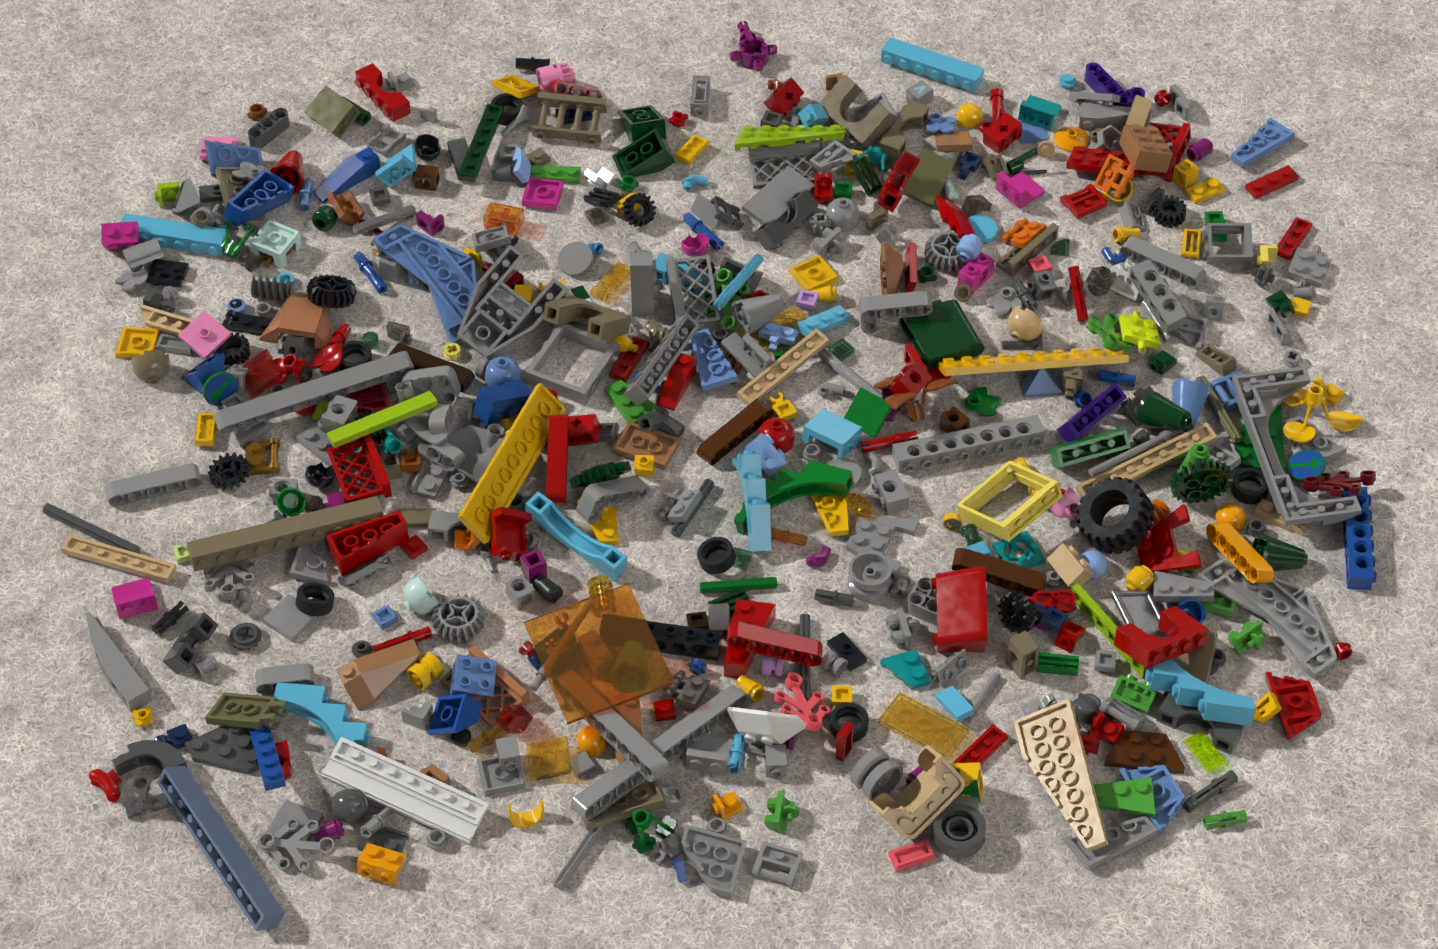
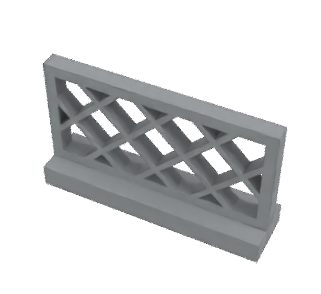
(766, 155)
(676, 288)

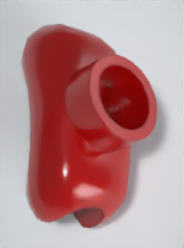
(107, 782)

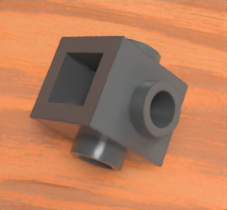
(1041, 285)
(296, 345)

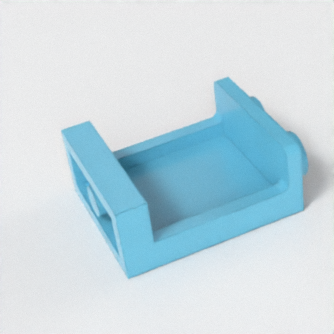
(833, 431)

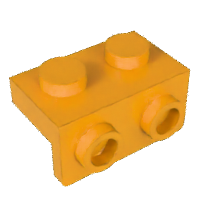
(380, 864)

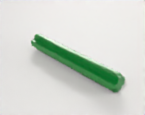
(735, 585)

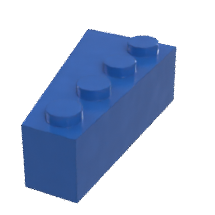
(258, 198)

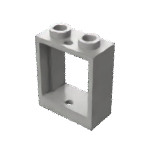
(1244, 229)

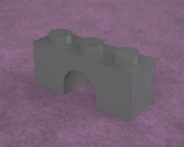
(183, 652)

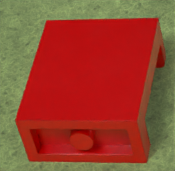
(509, 533)

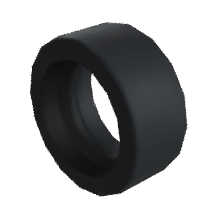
(508, 100)
(353, 347)
(1245, 496)
(721, 565)
(311, 607)
(850, 709)

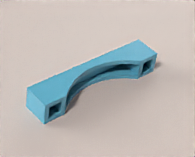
(600, 555)

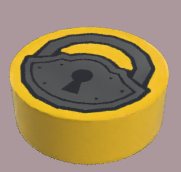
(952, 521)

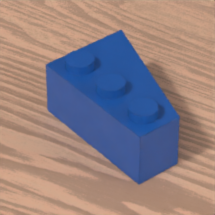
(501, 401)

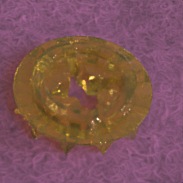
(859, 505)

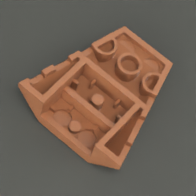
(302, 319)

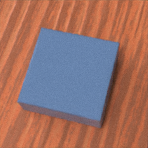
(384, 617)

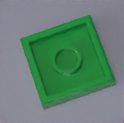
(868, 412)

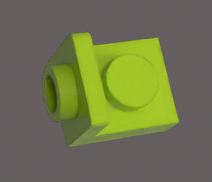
(166, 191)

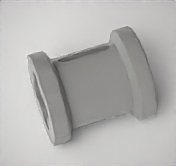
(899, 585)
(205, 665)

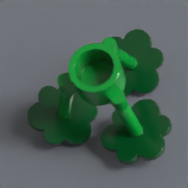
(233, 248)
(641, 821)

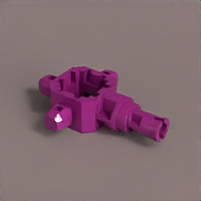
(749, 43)

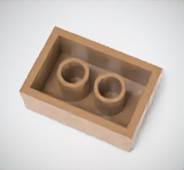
(1145, 148)

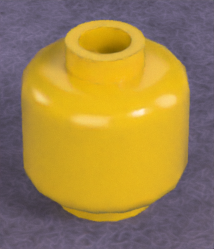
(1139, 578)

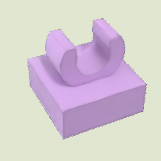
(807, 300)

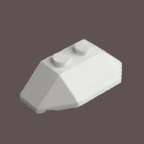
(765, 725)

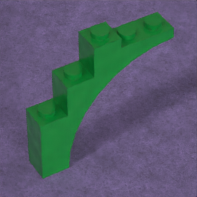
(813, 480)

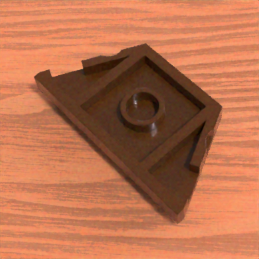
(1144, 749)

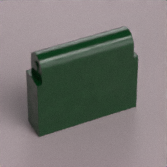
(942, 334)

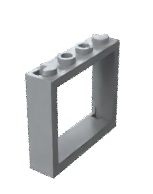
(564, 389)

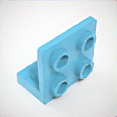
(398, 167)

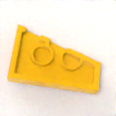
(606, 527)

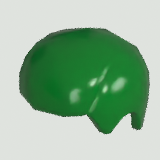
(290, 501)

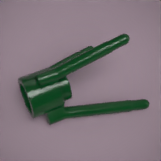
(1016, 165)

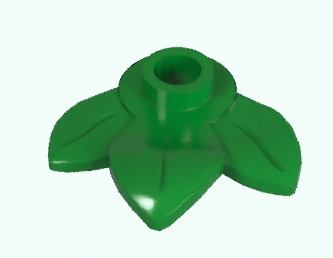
(984, 403)

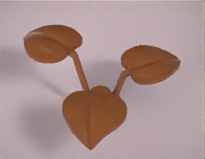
(914, 408)

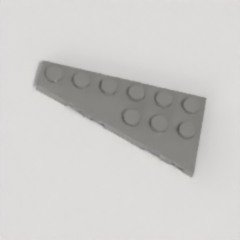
(318, 443)

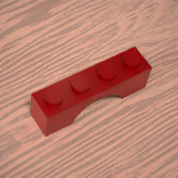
(392, 104)

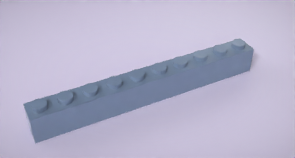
(220, 848)

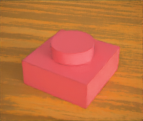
(1039, 264)

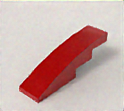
(954, 216)

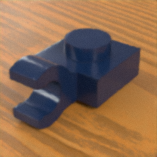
(968, 163)
(1051, 617)
(176, 736)

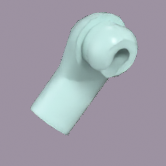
(949, 191)

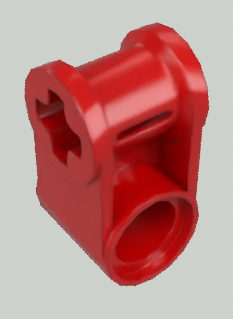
(284, 758)

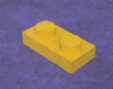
(1204, 190)

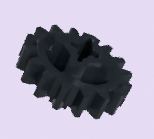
(227, 471)
(1017, 612)

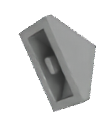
(186, 196)
(391, 270)

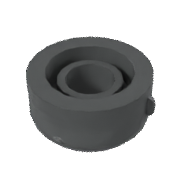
(961, 818)

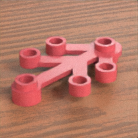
(812, 720)

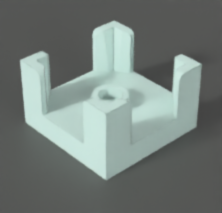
(275, 241)

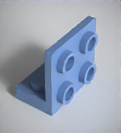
(473, 676)

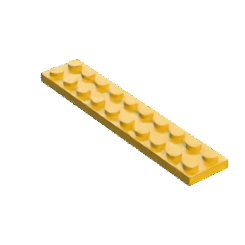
(1038, 360)
(511, 462)

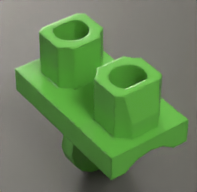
(1249, 637)
(783, 811)

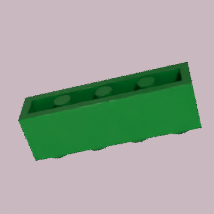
(1089, 447)

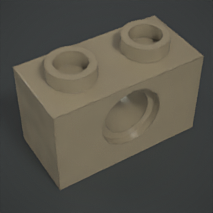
(1022, 654)

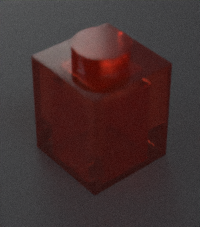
(514, 718)

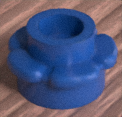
(1085, 396)
(697, 666)

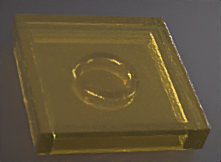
(548, 758)

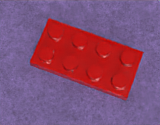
(1093, 159)

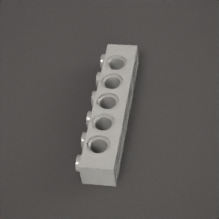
(661, 359)

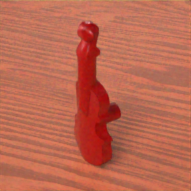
(1062, 599)

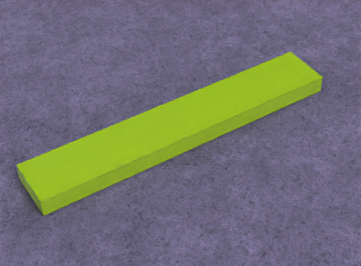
(382, 419)

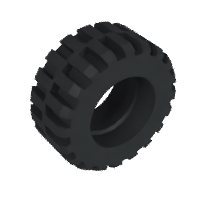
(1128, 531)

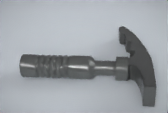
(1021, 344)

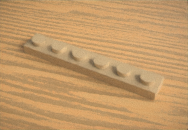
(783, 367)
(118, 558)

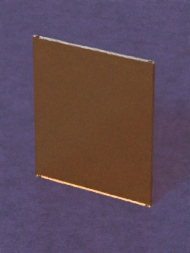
(598, 653)

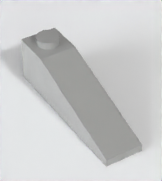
(1100, 116)

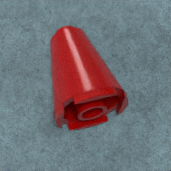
(291, 169)

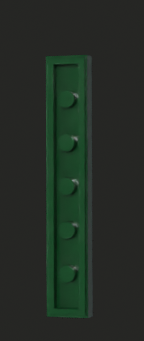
(480, 143)

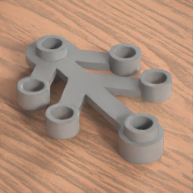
(229, 589)
(294, 843)

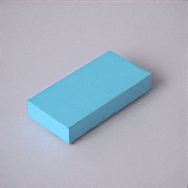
(955, 703)

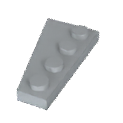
(1120, 839)

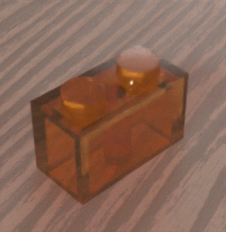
(501, 214)

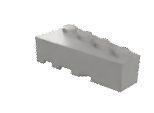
(642, 282)

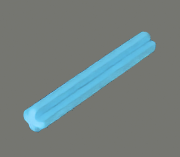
(737, 282)

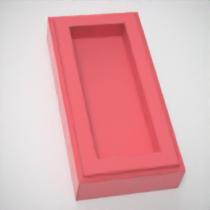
(911, 855)

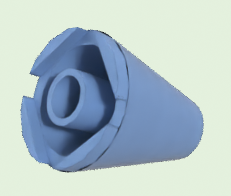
(1190, 396)

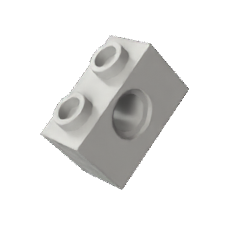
(339, 413)
(890, 491)

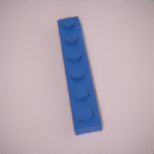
(267, 758)

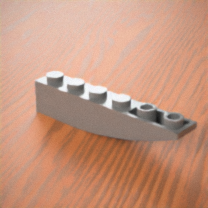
(118, 668)

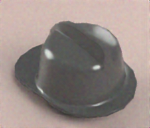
(1086, 708)

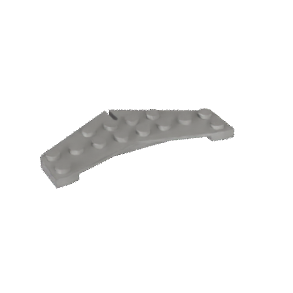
(1291, 618)

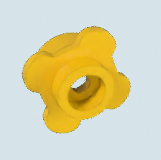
(146, 719)

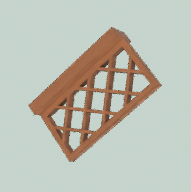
(502, 680)

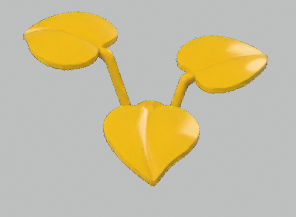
(1314, 397)

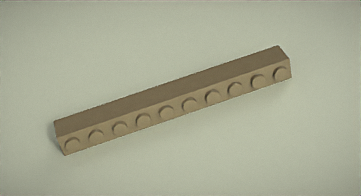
(280, 534)

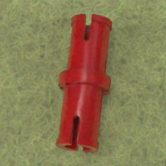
(340, 335)

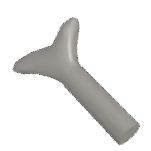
(522, 116)

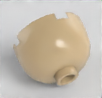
(1024, 324)

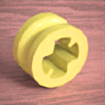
(454, 355)

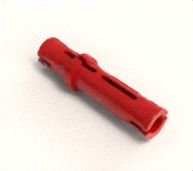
(1078, 294)
(887, 442)
(420, 635)

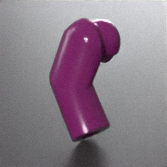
(819, 559)

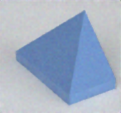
(1041, 383)

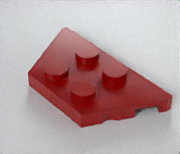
(1297, 703)

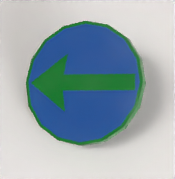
(219, 387)
(1306, 464)

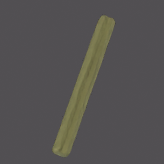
(1221, 413)

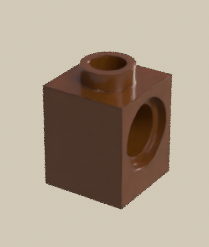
(426, 177)
(953, 420)

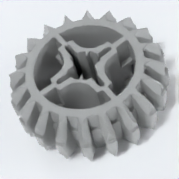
(941, 251)
(456, 624)

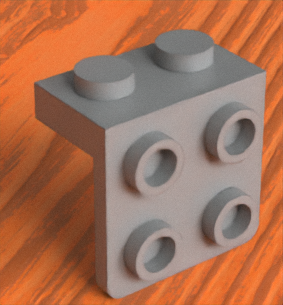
(710, 755)

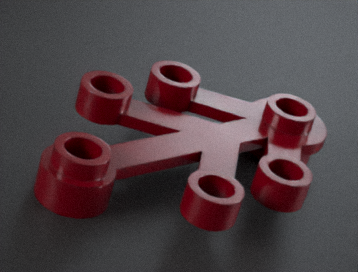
(1338, 482)

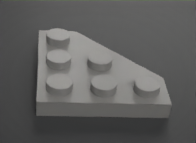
(714, 857)

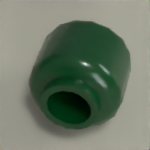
(324, 218)

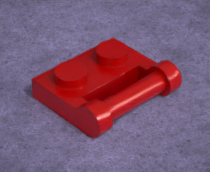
(1084, 205)

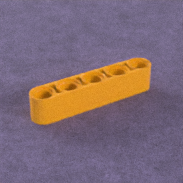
(1240, 553)

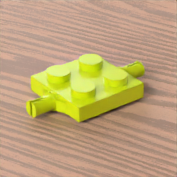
(1139, 331)

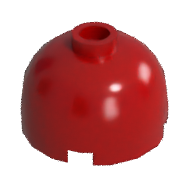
(780, 431)

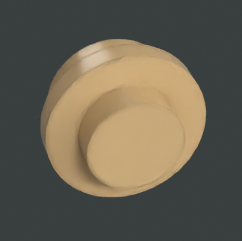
(1046, 149)

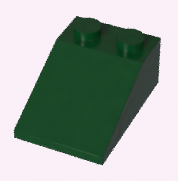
(640, 121)
(644, 156)

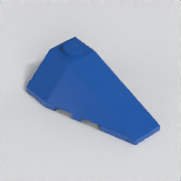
(349, 173)

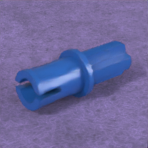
(1117, 377)

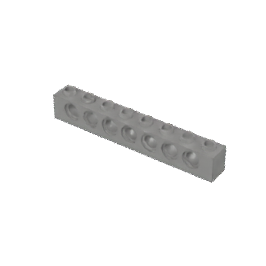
(968, 443)

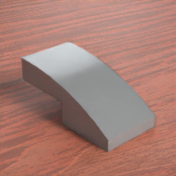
(1181, 103)

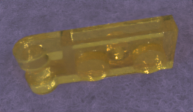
(611, 282)

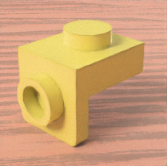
(1266, 253)

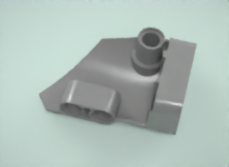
(434, 423)
(466, 450)

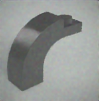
(148, 753)

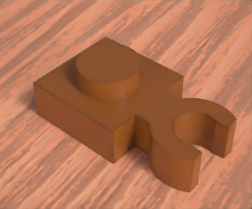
(411, 461)

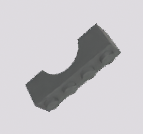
(799, 207)
(1224, 735)

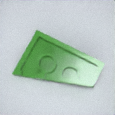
(1129, 795)

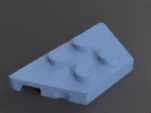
(1166, 792)

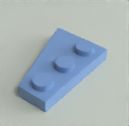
(231, 155)

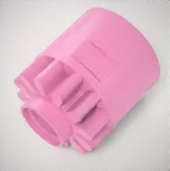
(548, 74)

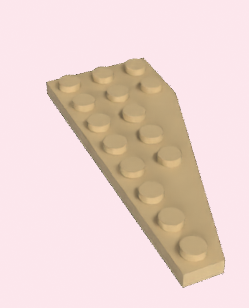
(1057, 756)

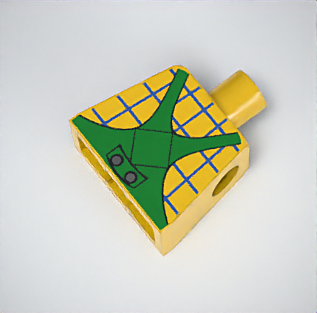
(973, 779)

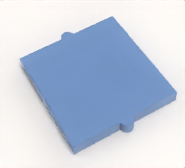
(1032, 133)

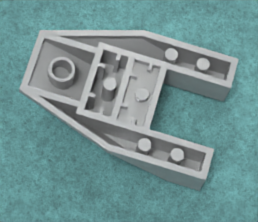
(498, 313)

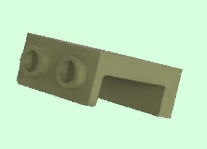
(332, 111)

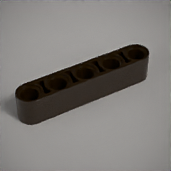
(424, 360)

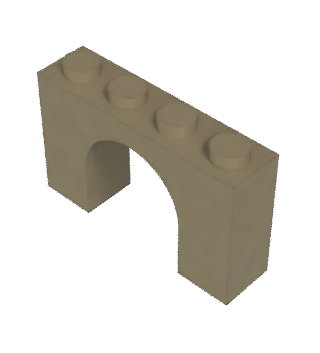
(865, 131)
(602, 321)

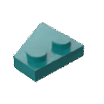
(907, 668)

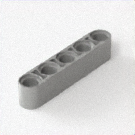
(1167, 262)
(153, 484)

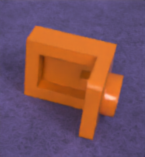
(465, 540)

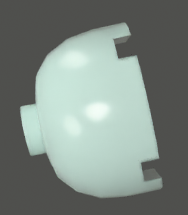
(419, 597)

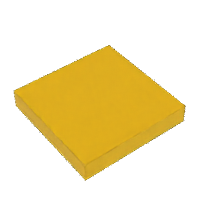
(515, 86)
(813, 273)
(136, 341)

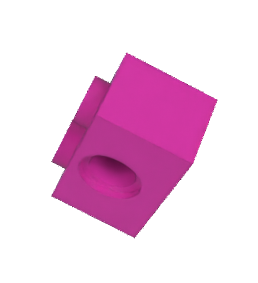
(976, 271)

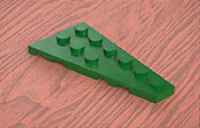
(1245, 447)

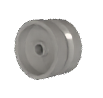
(869, 576)
(876, 773)

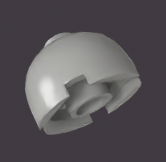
(843, 214)

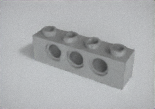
(1167, 319)

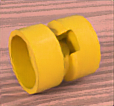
(425, 671)

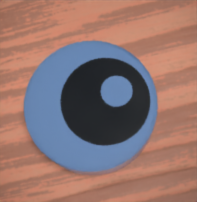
(237, 305)

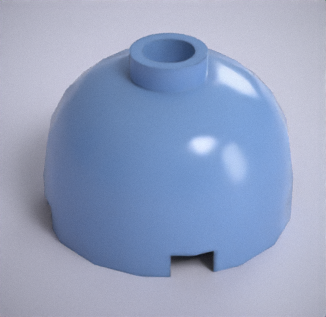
(502, 370)

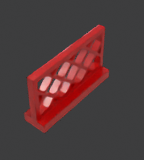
(1179, 144)
(378, 477)

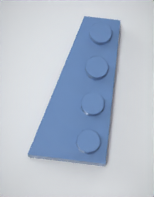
(1263, 142)
(711, 363)

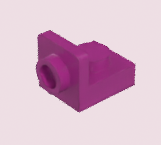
(429, 224)

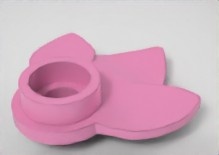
(1066, 505)

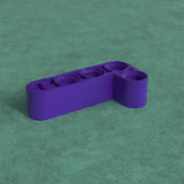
(1102, 82)

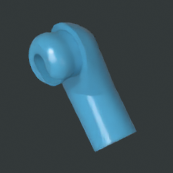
(597, 248)

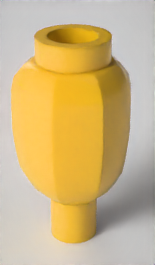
(625, 343)

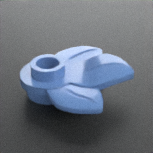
(937, 123)

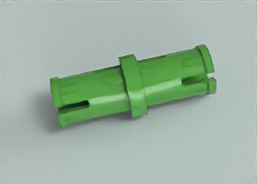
(1238, 817)

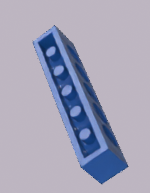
(1358, 544)

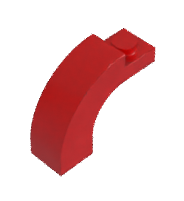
(899, 175)

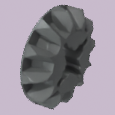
(241, 631)

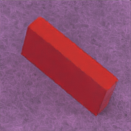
(844, 741)

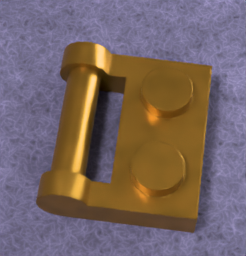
(256, 456)

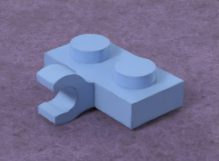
(778, 334)

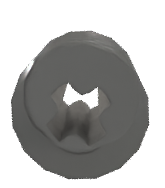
(270, 289)

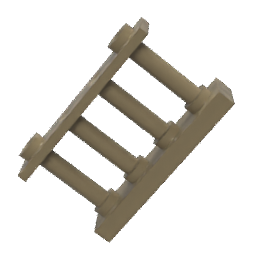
(573, 102)

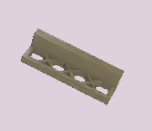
(1035, 247)

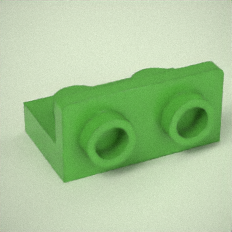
(1134, 693)

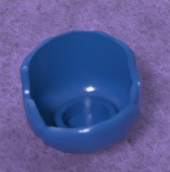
(1193, 609)

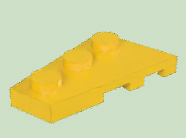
(833, 513)

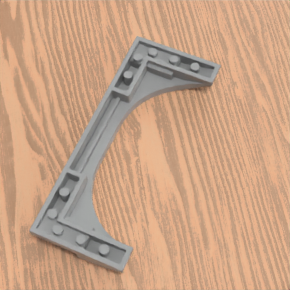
(1257, 399)

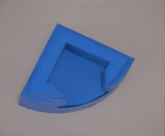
(680, 870)

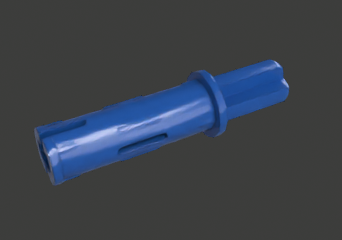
(698, 227)
(367, 268)

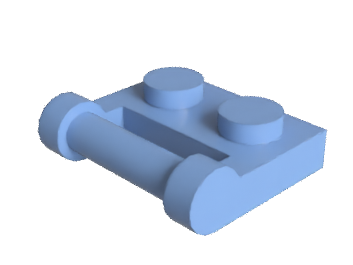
(1229, 404)

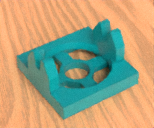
(1033, 558)

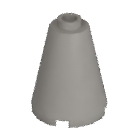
(755, 312)

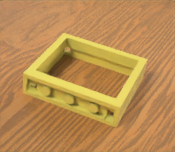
(1047, 495)

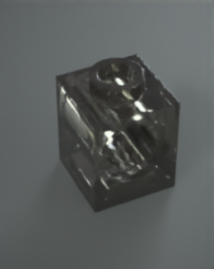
(1100, 280)

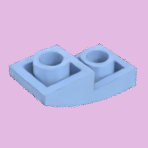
(522, 166)

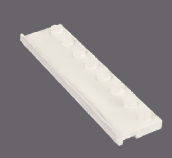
(405, 790)

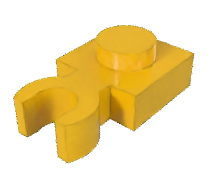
(782, 408)

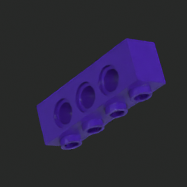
(1091, 413)

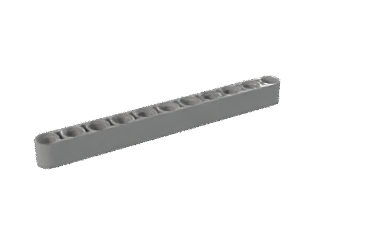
(313, 392)
(669, 744)

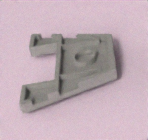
(875, 534)

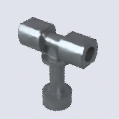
(145, 800)

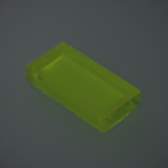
(1204, 751)

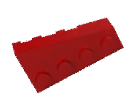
(366, 541)
(751, 612)

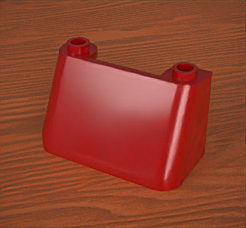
(961, 610)

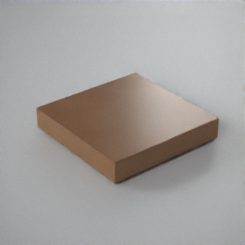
(953, 141)

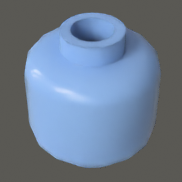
(969, 247)

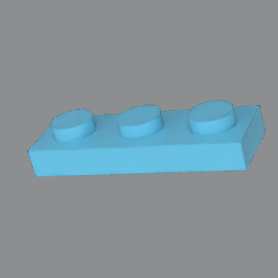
(824, 321)

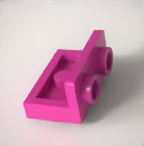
(119, 235)

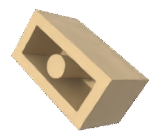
(1070, 565)

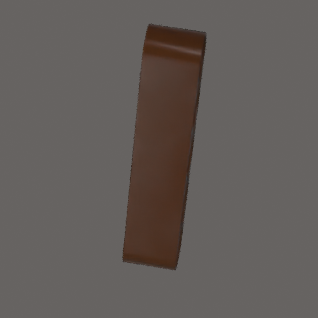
(734, 432)
(1001, 572)

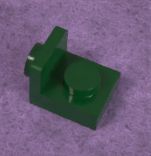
(1161, 362)

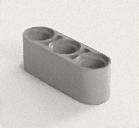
(268, 677)

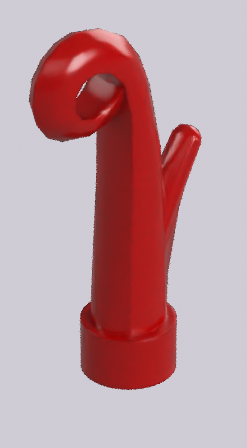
(996, 98)

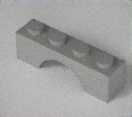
(443, 525)

